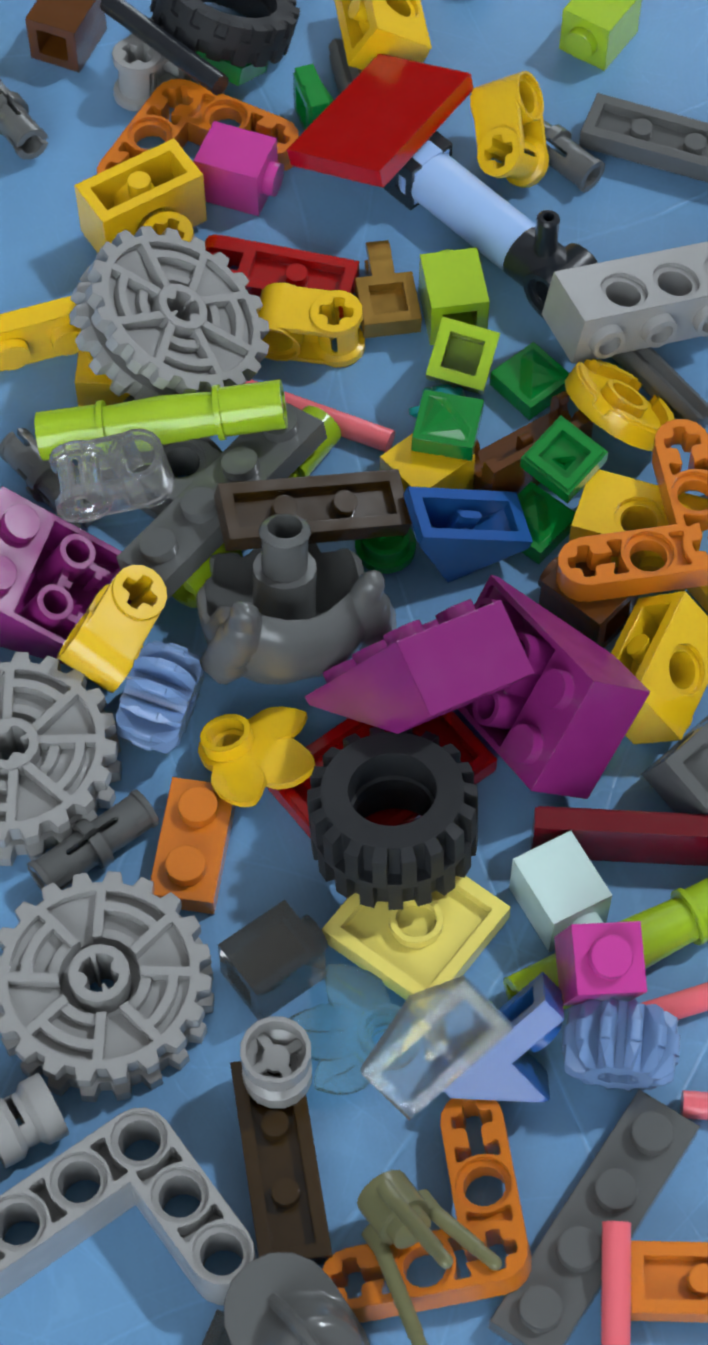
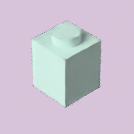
(559, 887)

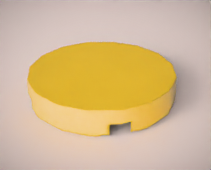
(614, 404)

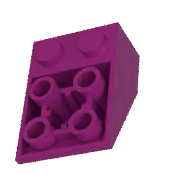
(46, 575)
(426, 669)
(566, 715)

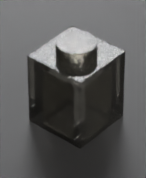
(274, 959)

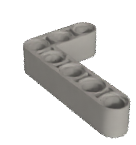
(122, 1185)

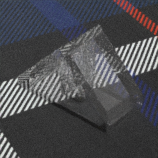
(433, 1043)

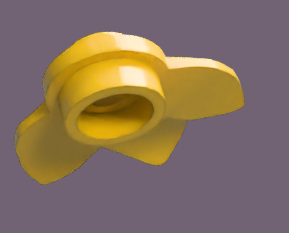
(255, 753)

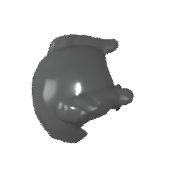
(288, 608)

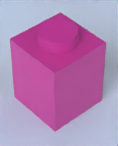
(239, 168)
(600, 962)

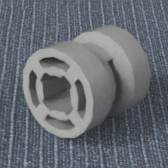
(272, 1047)
(39, 1120)

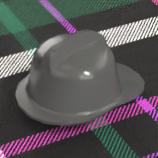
(288, 1303)

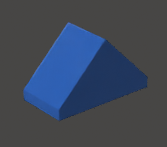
(466, 527)

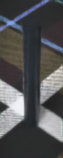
(166, 45)

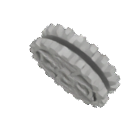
(167, 316)
(53, 755)
(113, 1034)

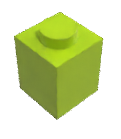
(598, 29)
(452, 288)
(462, 355)

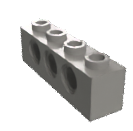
(630, 303)

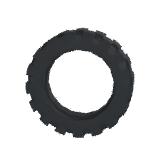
(241, 40)

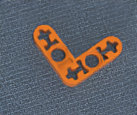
(191, 119)
(675, 542)
(492, 1224)

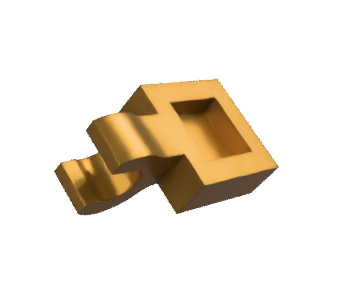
(386, 297)

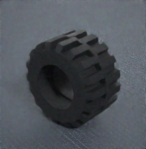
(403, 859)

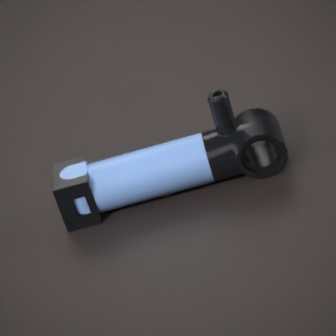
(487, 220)

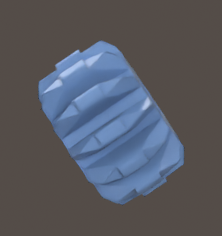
(159, 696)
(620, 1044)

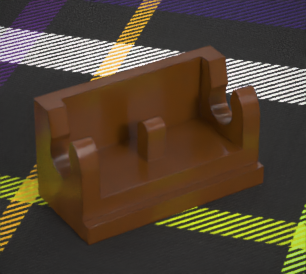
(499, 463)

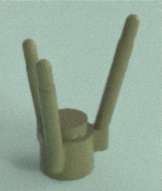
(403, 1217)

